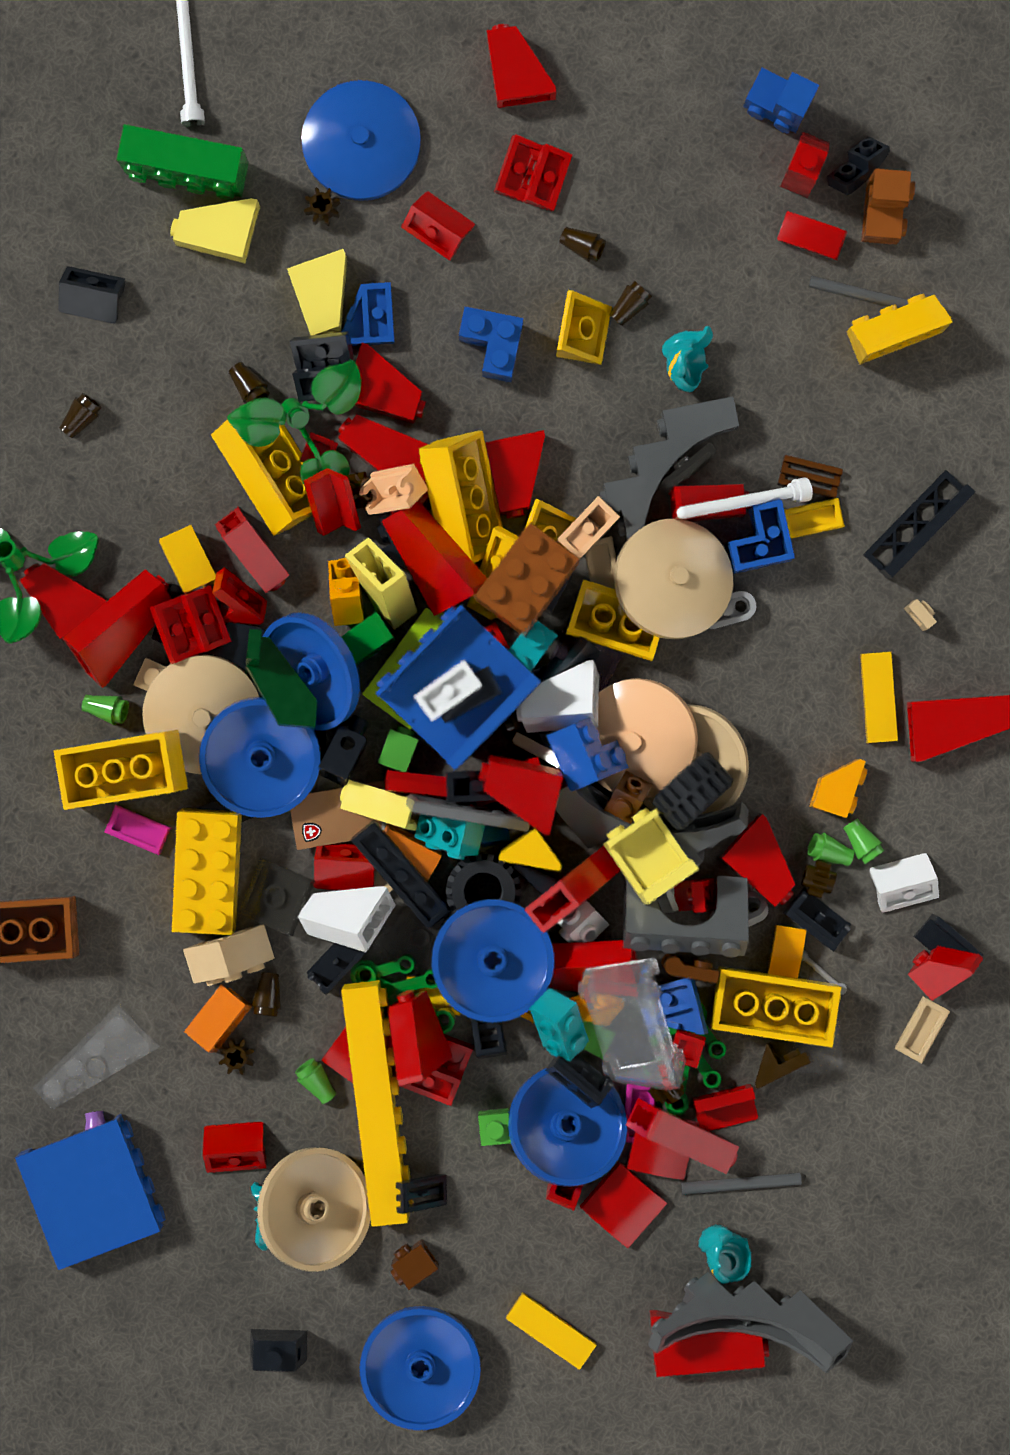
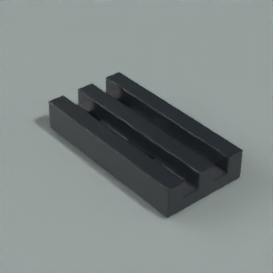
(405, 1195)

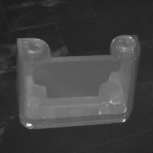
(632, 1025)

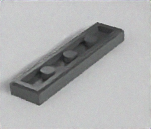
(466, 812)

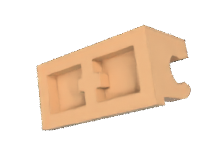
(393, 489)

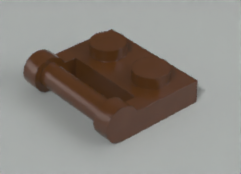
(699, 968)

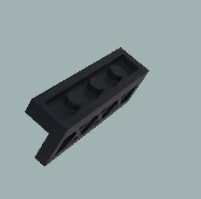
(926, 532)

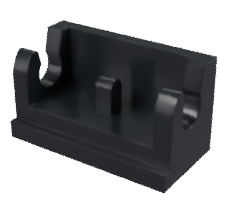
(818, 919)
(333, 966)
(581, 1079)

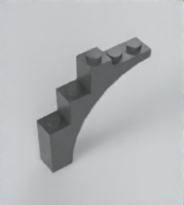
(683, 430)
(587, 817)
(752, 1311)

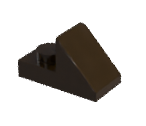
(773, 1069)

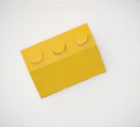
(897, 327)

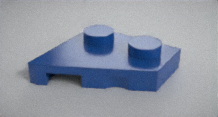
(371, 315)
(683, 1006)

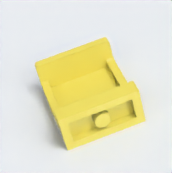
(649, 855)

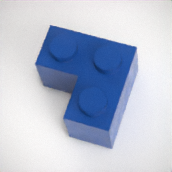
(780, 99)
(499, 334)
(770, 541)
(583, 756)

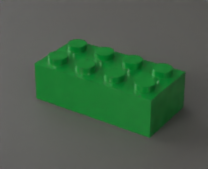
(182, 161)

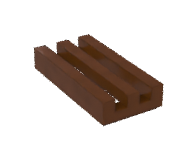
(813, 477)

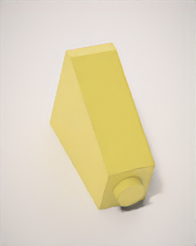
(218, 228)
(321, 290)
(382, 582)
(378, 804)

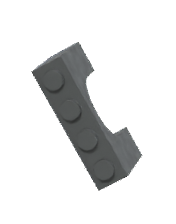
(722, 934)

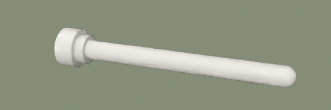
(191, 108)
(798, 490)

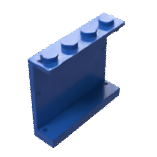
(441, 650)
(91, 1192)

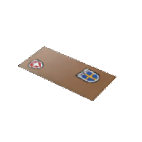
(322, 822)

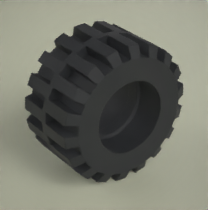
(693, 791)
(481, 864)

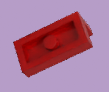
(437, 225)
(331, 501)
(342, 868)
(725, 1107)
(234, 1147)

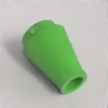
(108, 708)
(864, 842)
(827, 849)
(315, 1080)

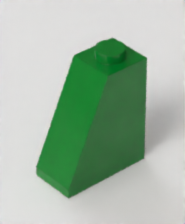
(368, 638)

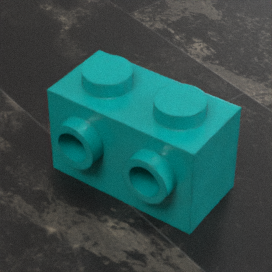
(451, 835)
(559, 1025)

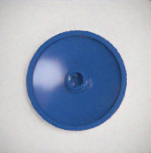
(361, 140)
(321, 663)
(255, 762)
(492, 961)
(561, 1135)
(420, 1368)

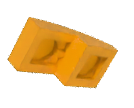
(786, 951)

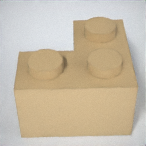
(229, 956)

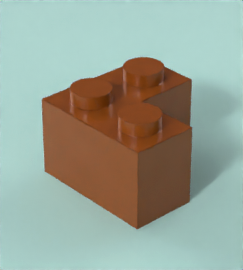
(884, 204)

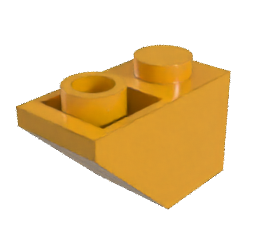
(345, 593)
(836, 790)

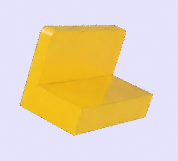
(187, 559)

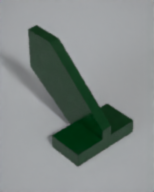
(279, 684)

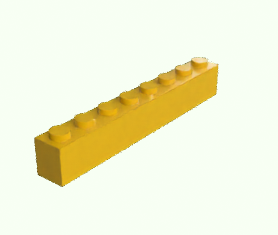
(375, 1099)

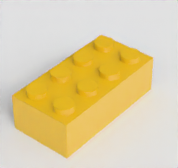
(121, 769)
(206, 871)
(775, 1006)

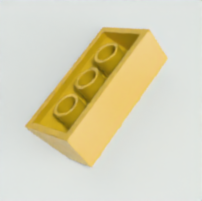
(268, 476)
(462, 490)

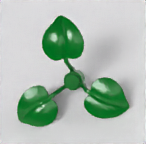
(333, 387)
(71, 557)

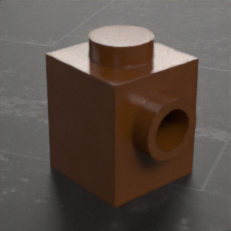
(628, 797)
(413, 1264)

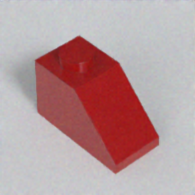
(942, 969)

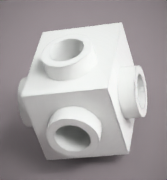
(584, 925)

